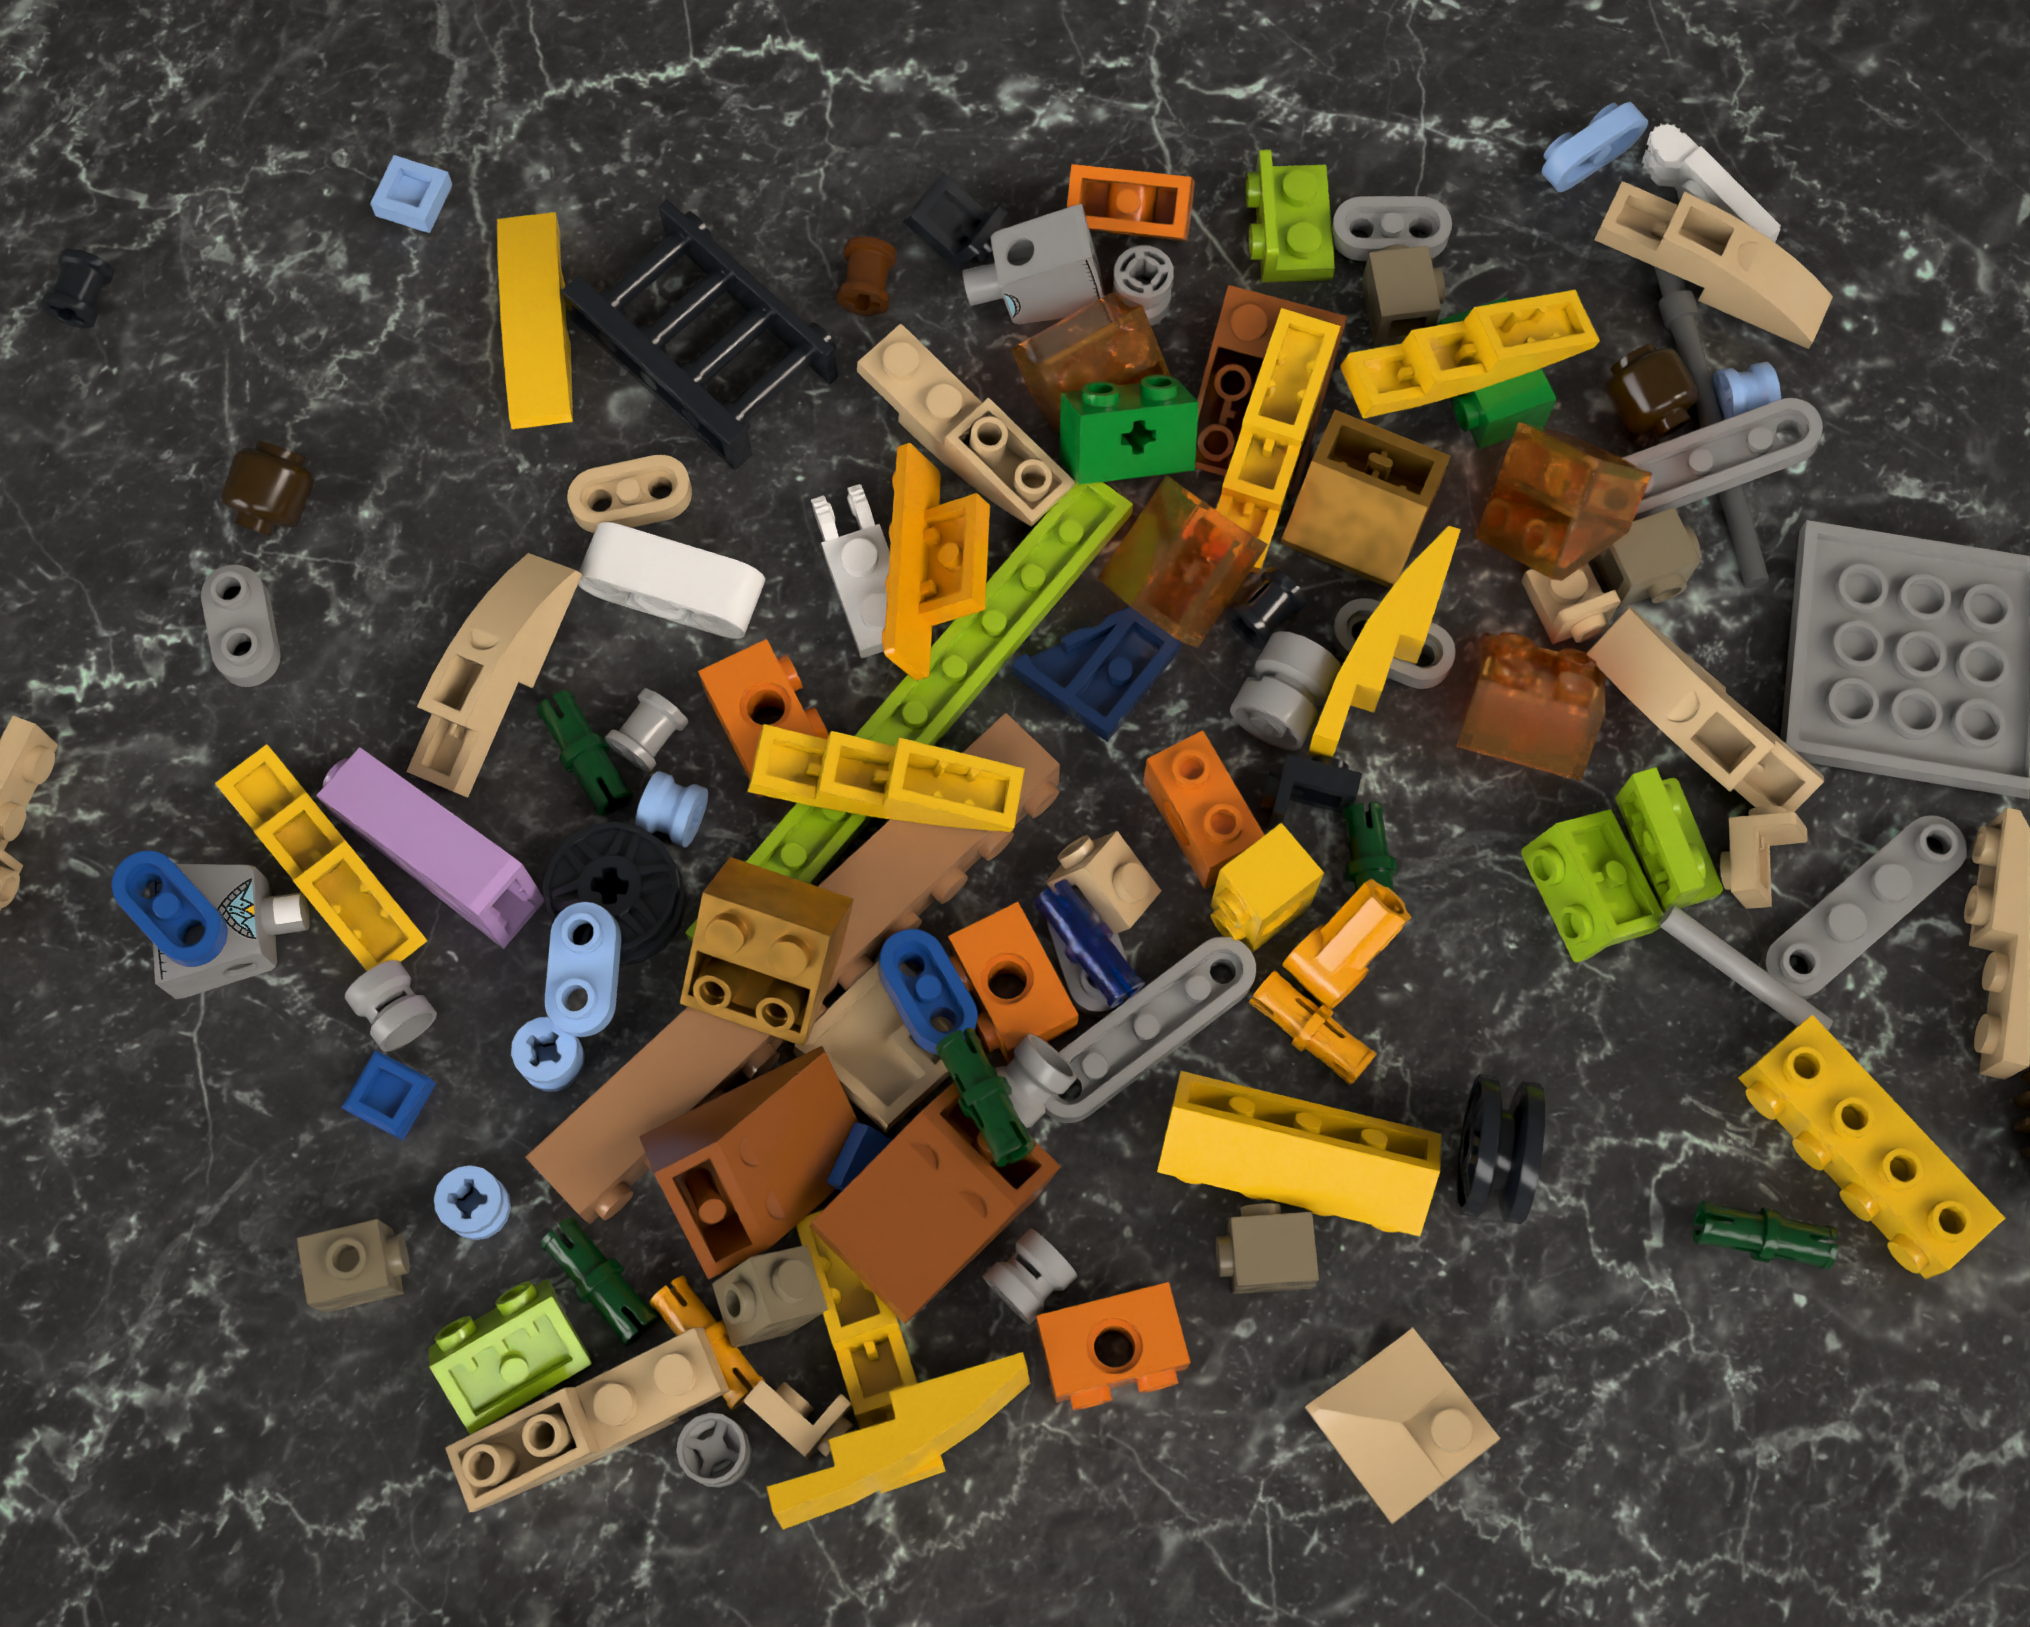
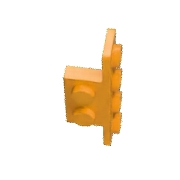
(933, 561)

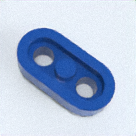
(172, 911)
(928, 995)

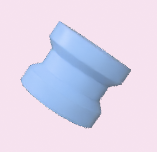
(1746, 390)
(672, 808)
(558, 1064)
(486, 1206)

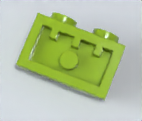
(1292, 221)
(1667, 840)
(1592, 884)
(506, 1354)

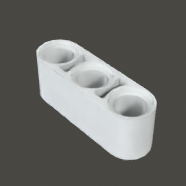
(671, 580)

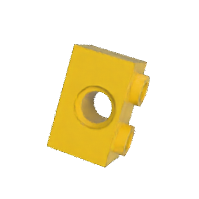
(1264, 889)

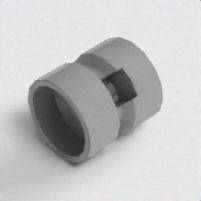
(1290, 685)

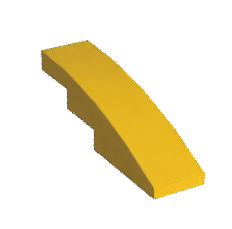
(534, 321)
(1471, 354)
(1277, 423)
(1393, 630)
(887, 781)
(320, 860)
(865, 1342)
(927, 1424)

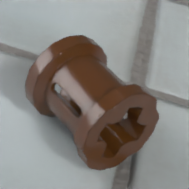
(866, 276)

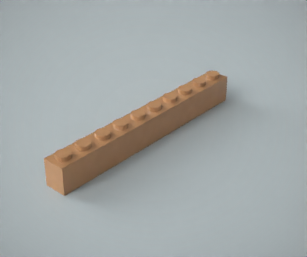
(702, 1056)

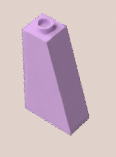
(432, 846)

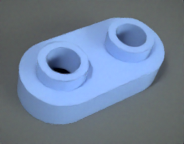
(1580, 155)
(583, 967)

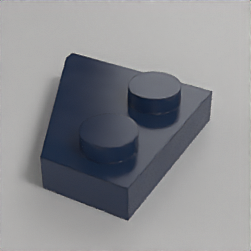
(1101, 669)

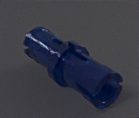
(1088, 943)

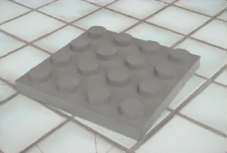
(1910, 659)

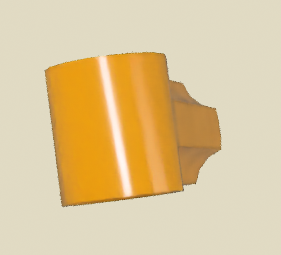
(1336, 954)

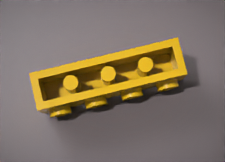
(1870, 1150)
(1301, 1154)

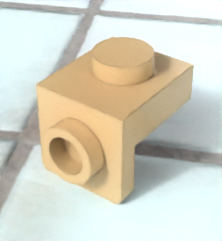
(1747, 864)
(1108, 878)

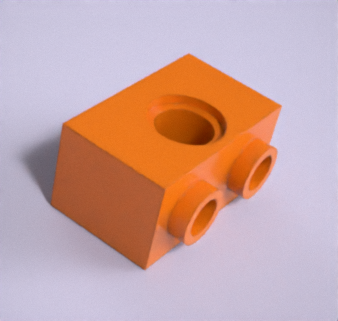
(1133, 201)
(749, 683)
(1200, 805)
(1009, 946)
(1142, 1316)

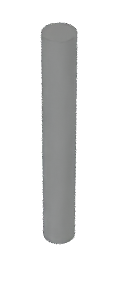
(1739, 968)

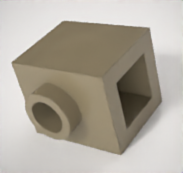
(1401, 292)
(1651, 559)
(1268, 1250)
(352, 1265)
(769, 1296)

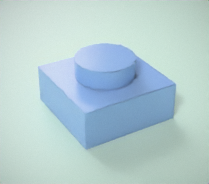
(411, 194)

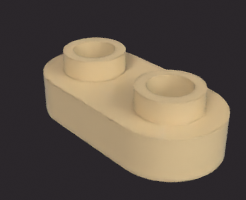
(630, 490)

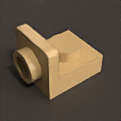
(1572, 605)
(787, 1414)

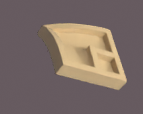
(875, 1052)
(1402, 1425)

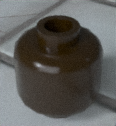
(1652, 391)
(267, 487)

